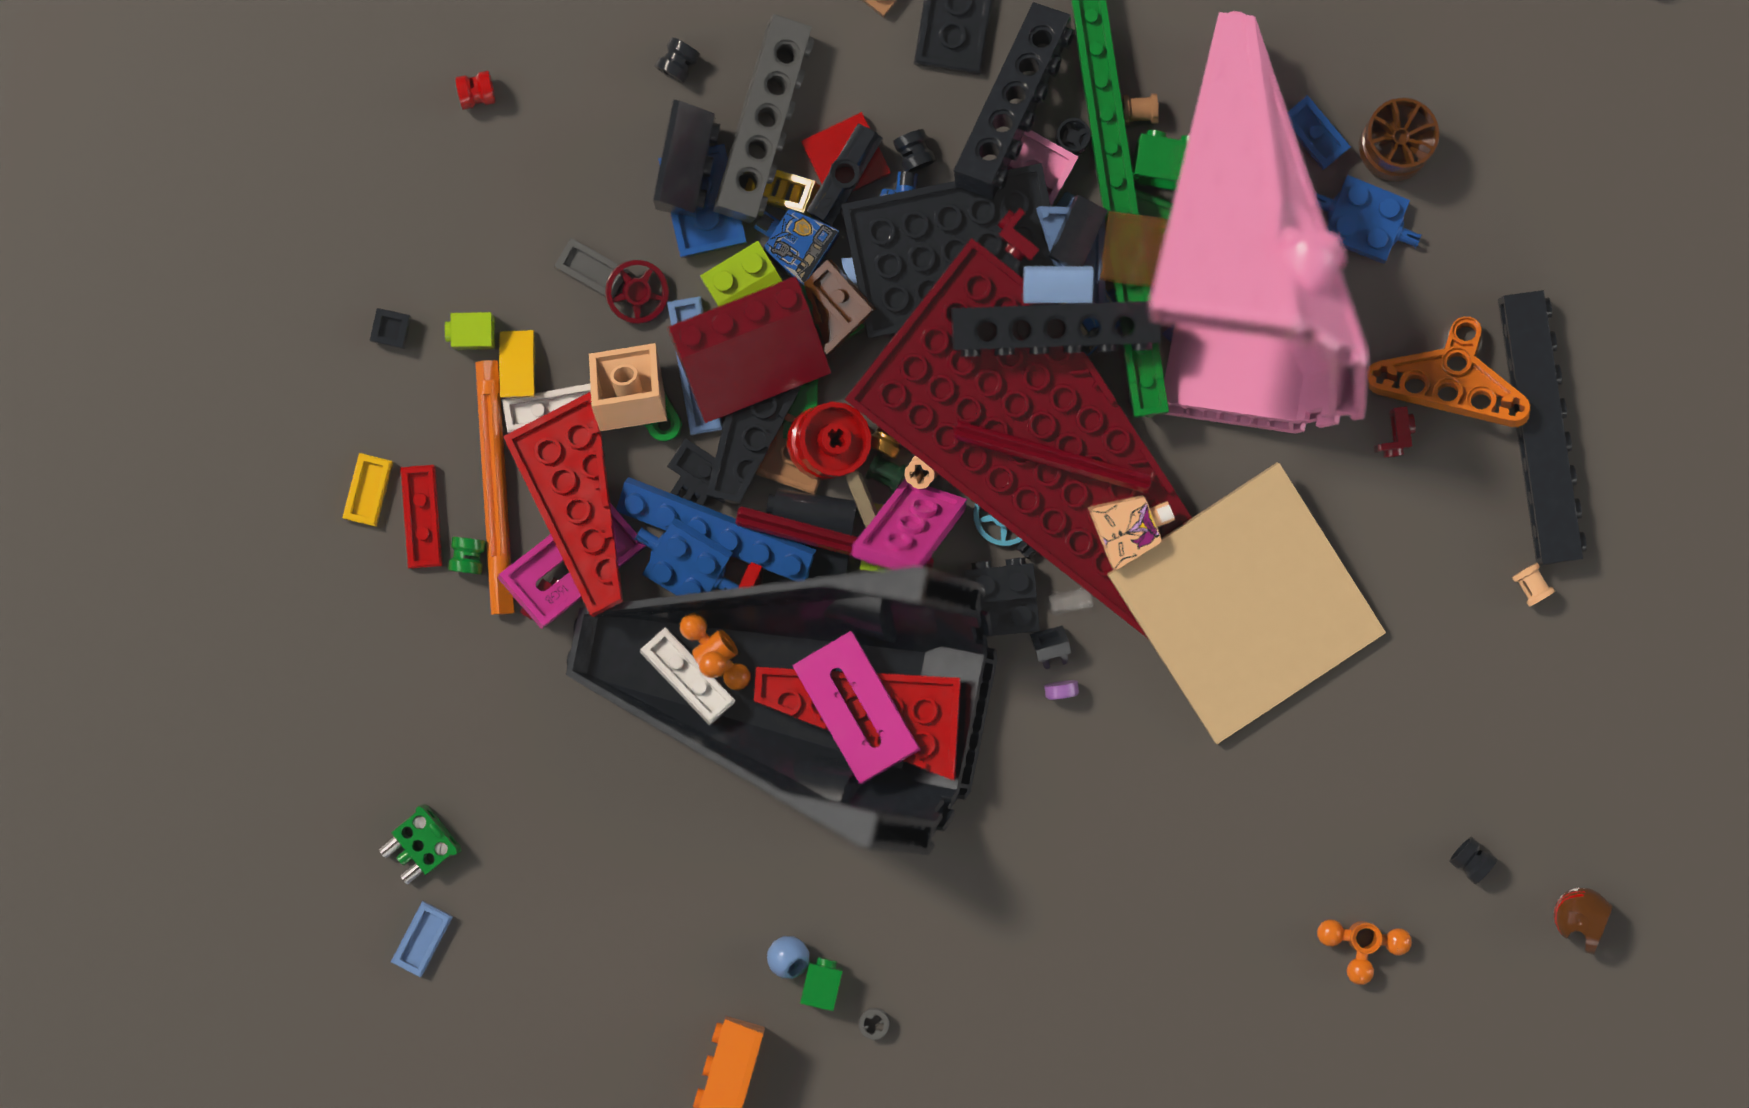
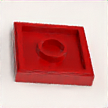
(827, 145)

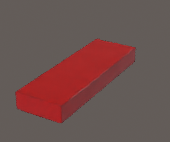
(421, 516)

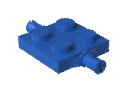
(1367, 219)
(685, 560)

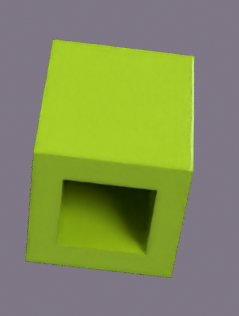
(471, 331)

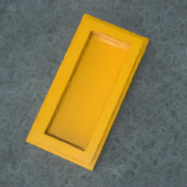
(367, 489)

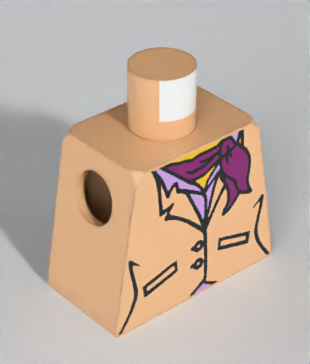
(1129, 527)

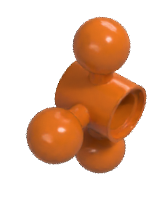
(715, 652)
(1360, 969)

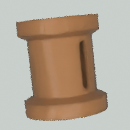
(1140, 109)

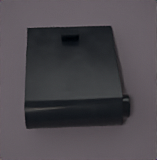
(820, 511)

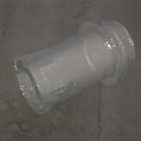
(1069, 601)

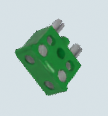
(432, 833)

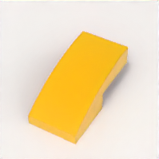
(517, 364)

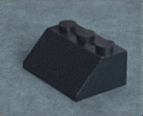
(685, 160)

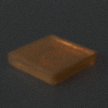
(1132, 248)

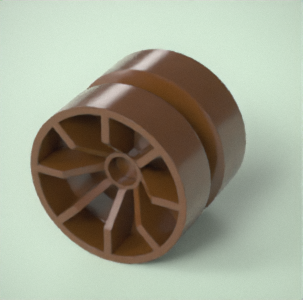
(1399, 139)

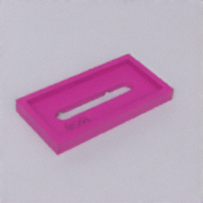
(549, 604)
(895, 736)

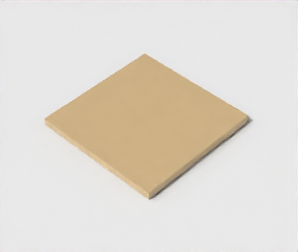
(1247, 603)

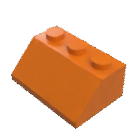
(731, 1066)

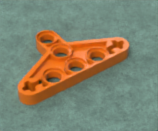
(1435, 374)

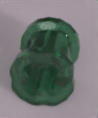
(885, 472)

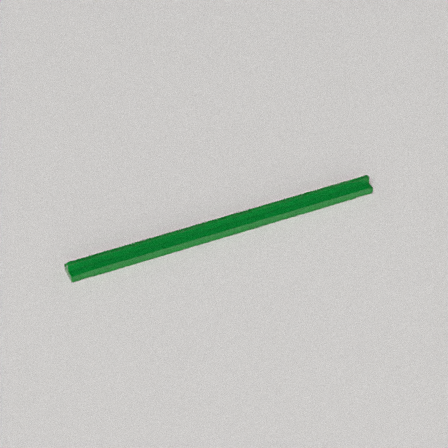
(1115, 183)

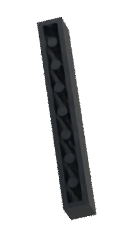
(1542, 438)

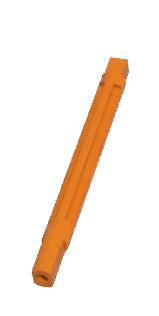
(494, 483)

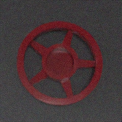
(636, 291)

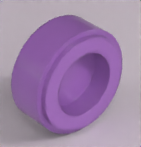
(1061, 689)

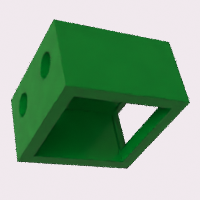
(1159, 160)

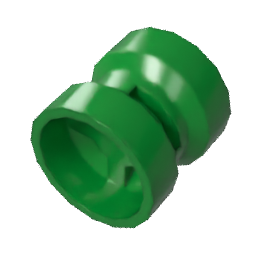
(466, 547)

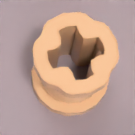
(916, 477)
(1533, 584)

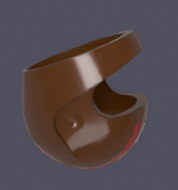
(1583, 912)

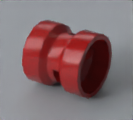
(475, 90)

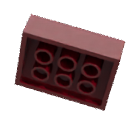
(749, 349)

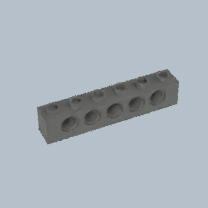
(779, 35)

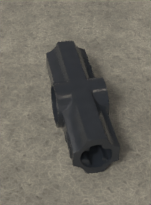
(855, 155)

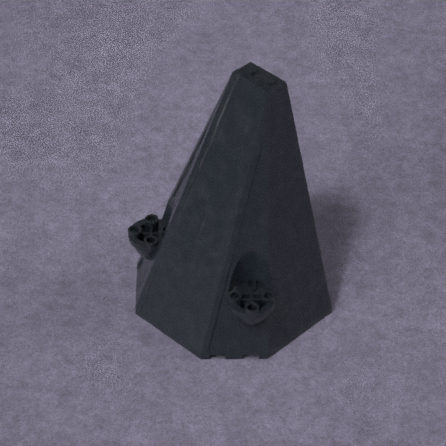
(905, 624)

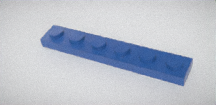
(769, 551)

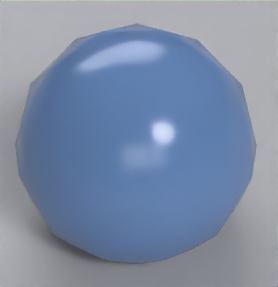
(788, 957)

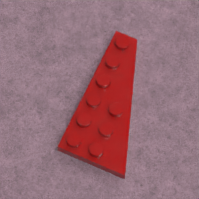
(568, 481)
(924, 702)

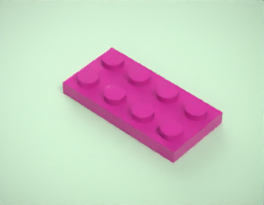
(909, 527)

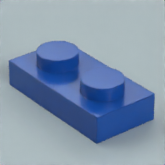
(1316, 133)

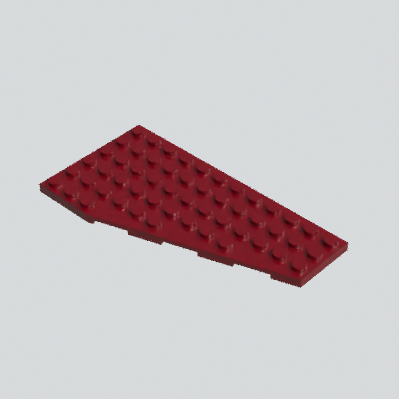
(1053, 399)

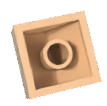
(627, 387)

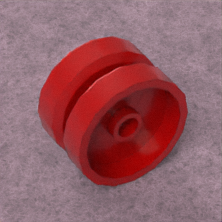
(816, 427)

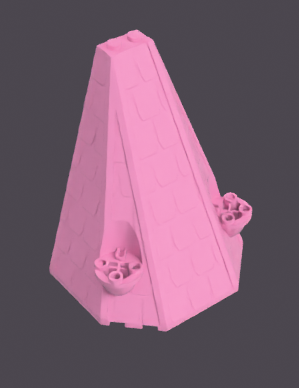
(1250, 264)

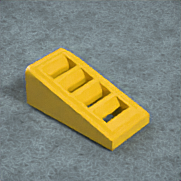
(811, 188)

